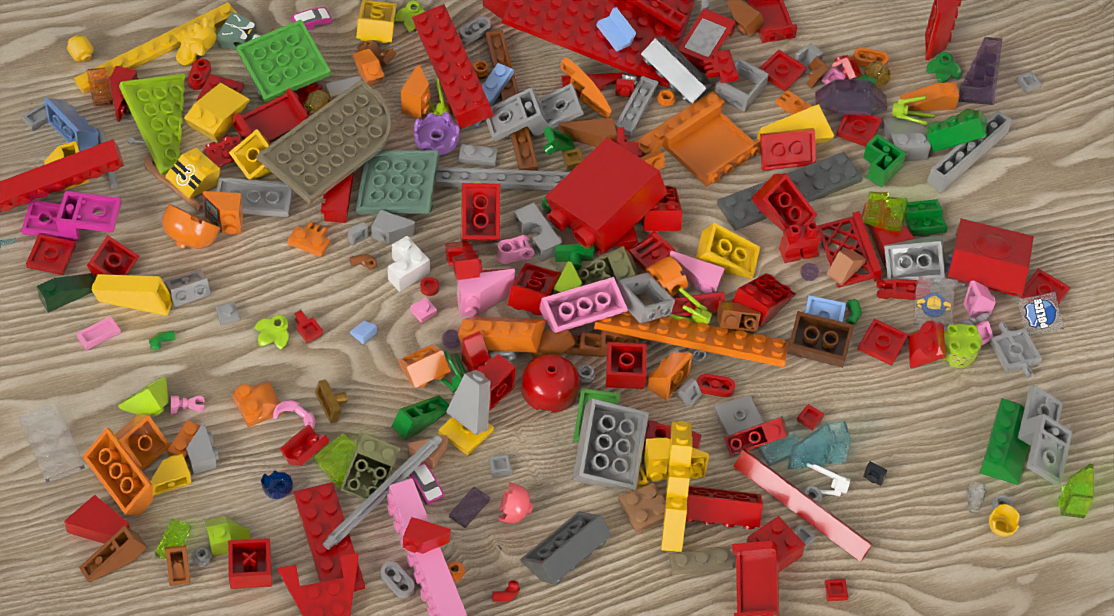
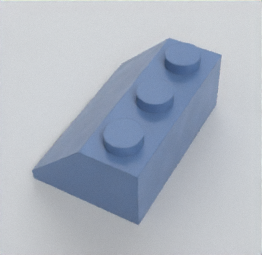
(70, 124)

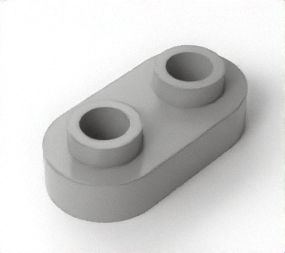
(473, 30)
(398, 581)

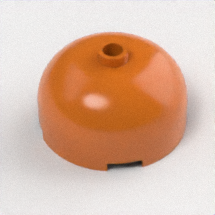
(188, 228)

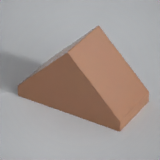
(845, 265)
(434, 457)

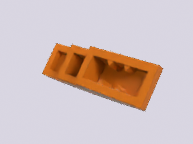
(590, 93)

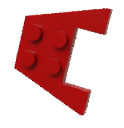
(325, 597)

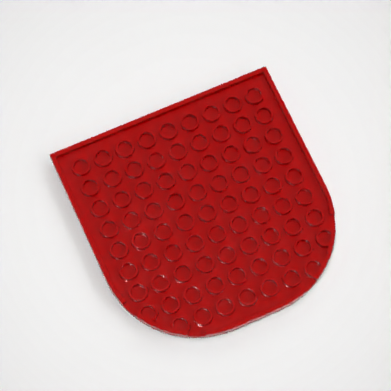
(574, 27)

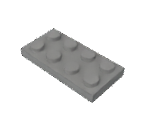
(259, 196)

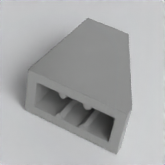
(471, 402)

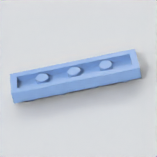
(495, 83)

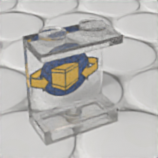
(934, 300)

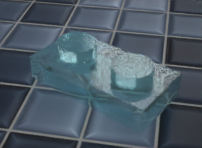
(778, 450)

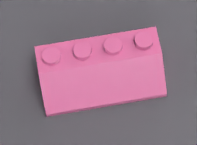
(582, 305)

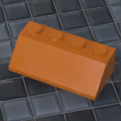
(505, 333)
(119, 474)

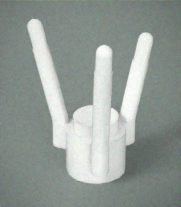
(839, 482)

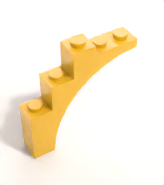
(677, 486)

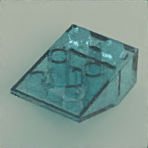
(822, 447)

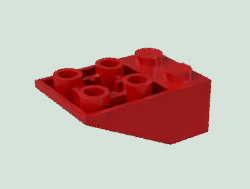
(665, 214)
(764, 296)

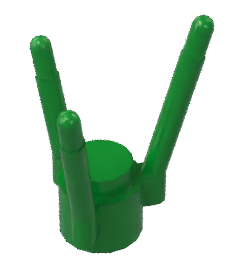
(458, 377)

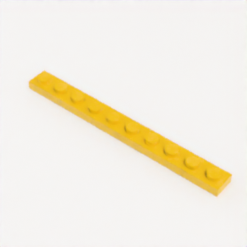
(154, 47)

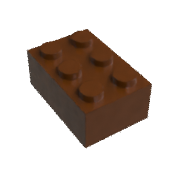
(820, 339)

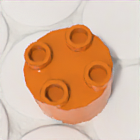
(668, 275)

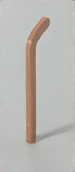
(148, 163)

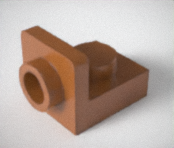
(818, 69)

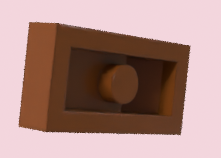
(177, 565)

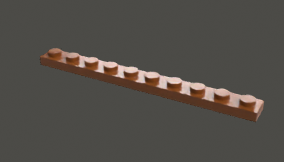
(520, 139)

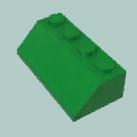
(1005, 451)

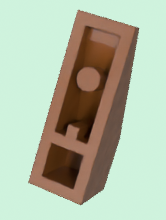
(747, 18)
(589, 131)
(114, 554)

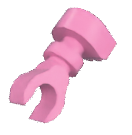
(175, 403)

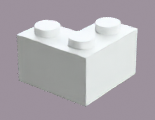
(409, 264)

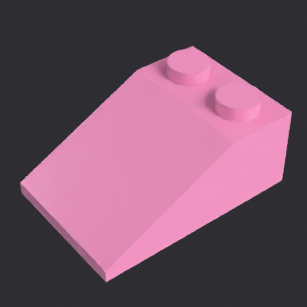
(484, 292)

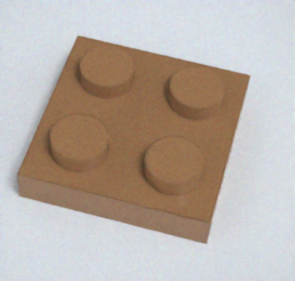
(643, 507)

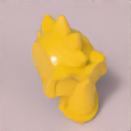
(196, 40)

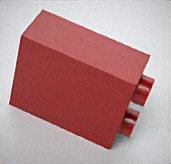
(605, 196)

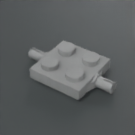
(1015, 350)

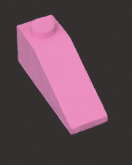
(700, 274)

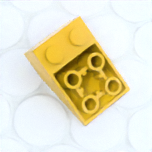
(657, 460)

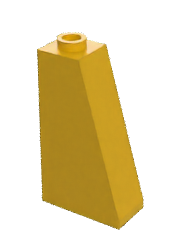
(808, 118)
(134, 292)

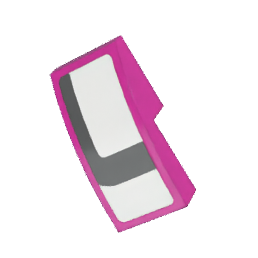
(313, 17)
(427, 483)

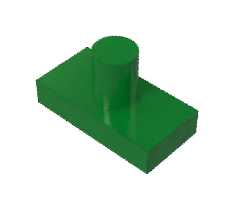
(557, 141)
(573, 253)

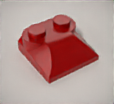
(112, 259)
(926, 344)

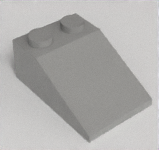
(908, 137)
(916, 258)

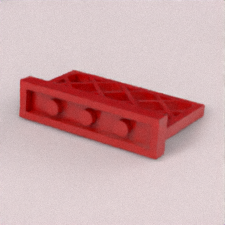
(863, 242)

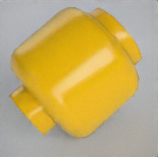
(80, 48)

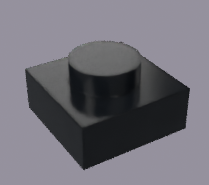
(875, 473)

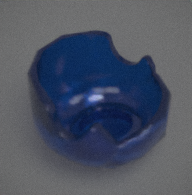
(277, 484)

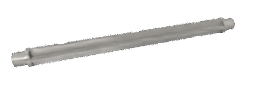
(380, 494)

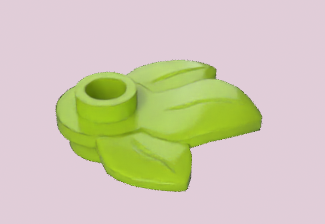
(405, 14)
(270, 333)

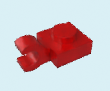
(307, 328)

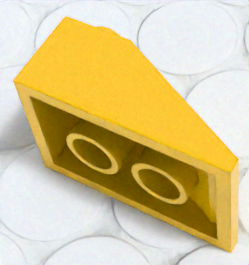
(376, 21)
(215, 110)
(728, 251)

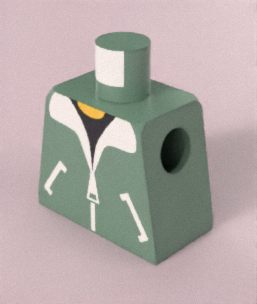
(236, 31)

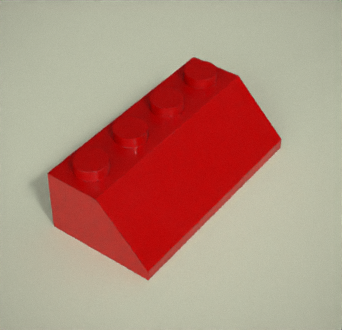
(939, 26)
(724, 507)

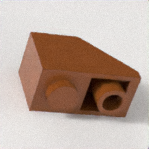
(737, 316)

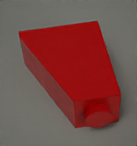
(95, 521)

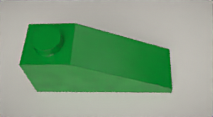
(418, 416)

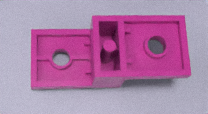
(72, 215)

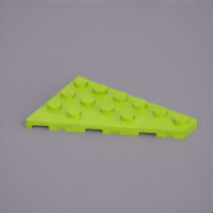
(158, 114)

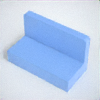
(617, 30)

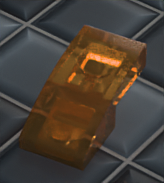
(99, 86)

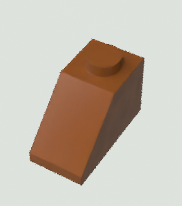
(554, 343)

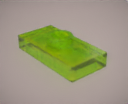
(174, 536)

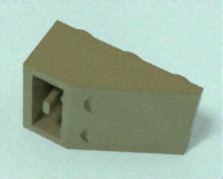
(615, 264)
(368, 466)

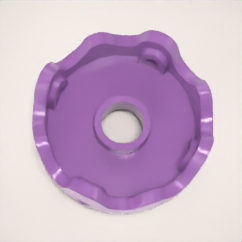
(440, 125)

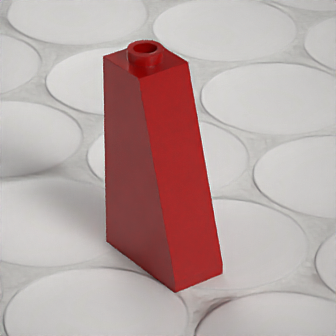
(883, 237)

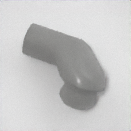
(510, 355)

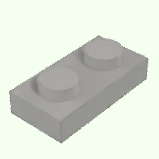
(478, 155)

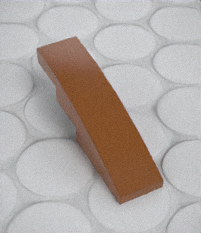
(596, 345)

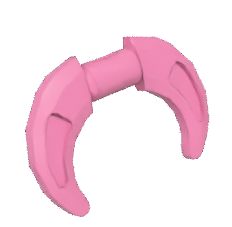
(291, 405)

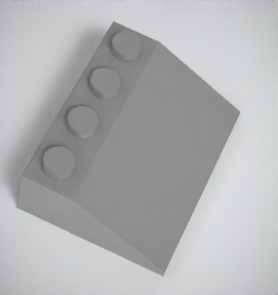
(610, 445)

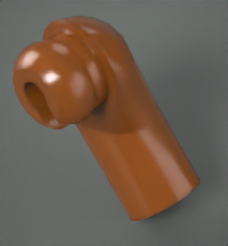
(365, 260)

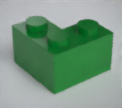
(884, 159)

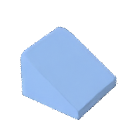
(364, 331)

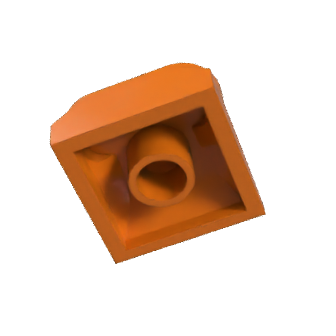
(256, 402)

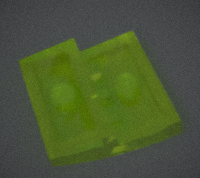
(885, 211)
(335, 458)

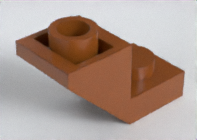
(384, 56)

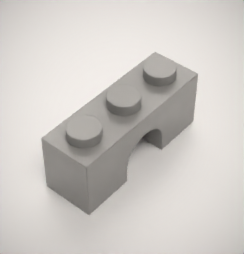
(532, 219)

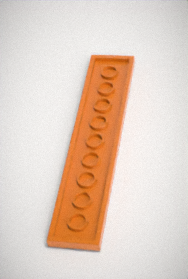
(700, 337)

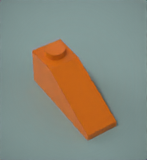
(938, 97)

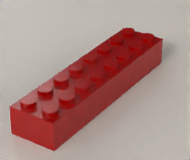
(452, 66)

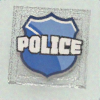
(1040, 314)

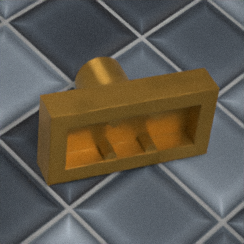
(329, 401)

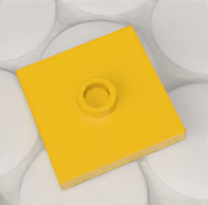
(462, 437)

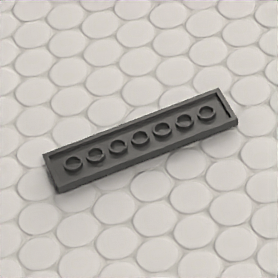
(812, 181)

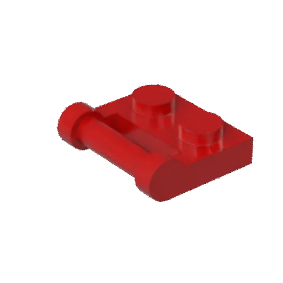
(653, 254)

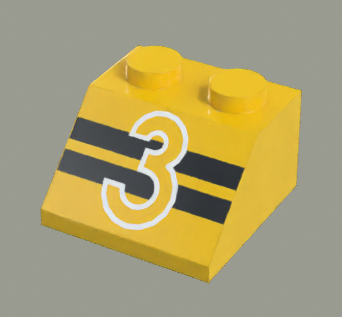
(193, 173)

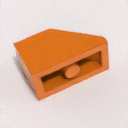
(368, 67)

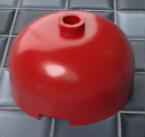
(550, 383)

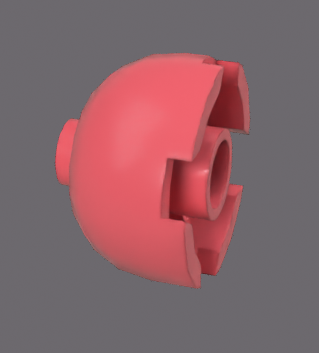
(515, 504)

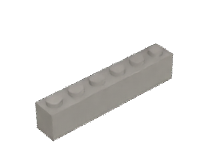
(966, 154)

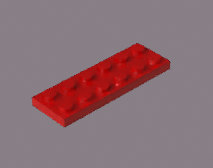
(320, 517)

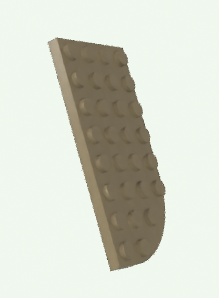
(330, 142)

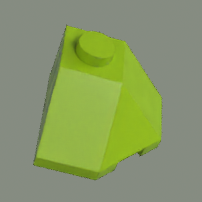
(148, 400)
(224, 529)

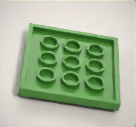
(283, 60)

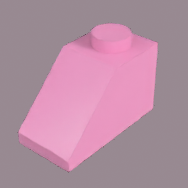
(978, 299)

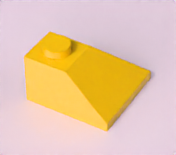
(246, 155)

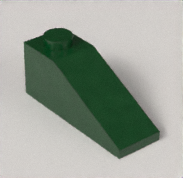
(64, 290)

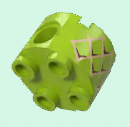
(962, 345)

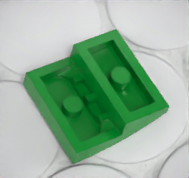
(925, 218)

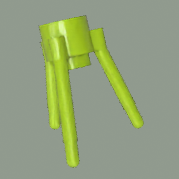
(443, 106)
(901, 111)
(699, 315)

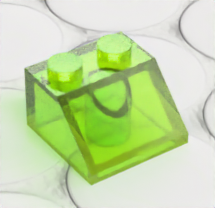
(1077, 493)

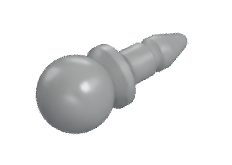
(974, 321)

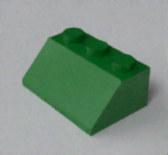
(957, 130)

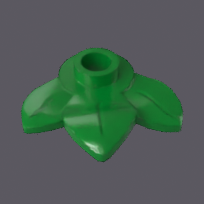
(944, 69)

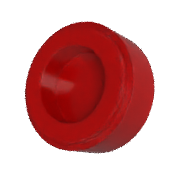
(429, 286)

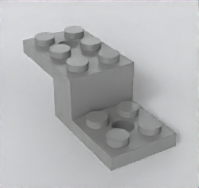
(528, 110)
(1045, 435)

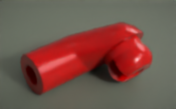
(508, 594)

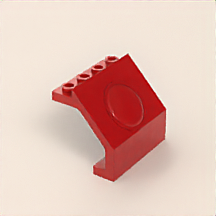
(991, 257)

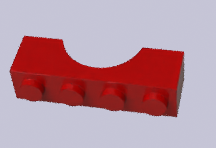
(463, 259)

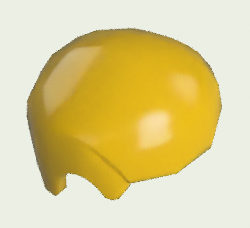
(1004, 520)

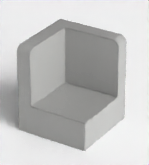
(807, 54)

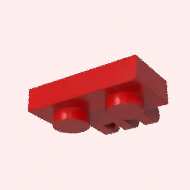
(721, 66)

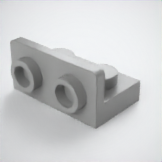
(188, 287)

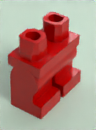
(800, 242)

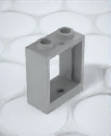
(736, 97)
(645, 284)

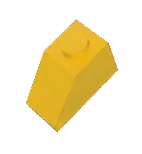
(171, 475)

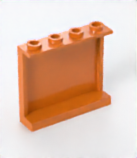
(710, 144)

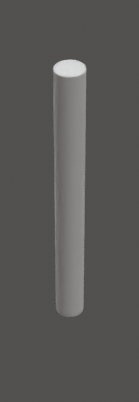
(112, 176)

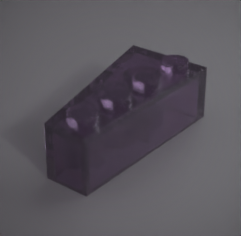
(982, 77)

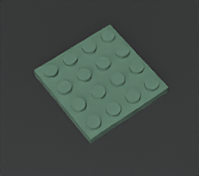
(398, 182)

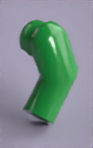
(856, 312)
(161, 337)

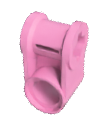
(514, 249)

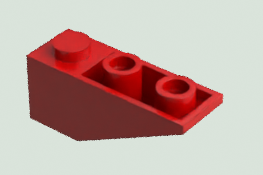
(119, 75)
(756, 435)

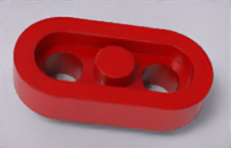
(200, 69)
(715, 385)

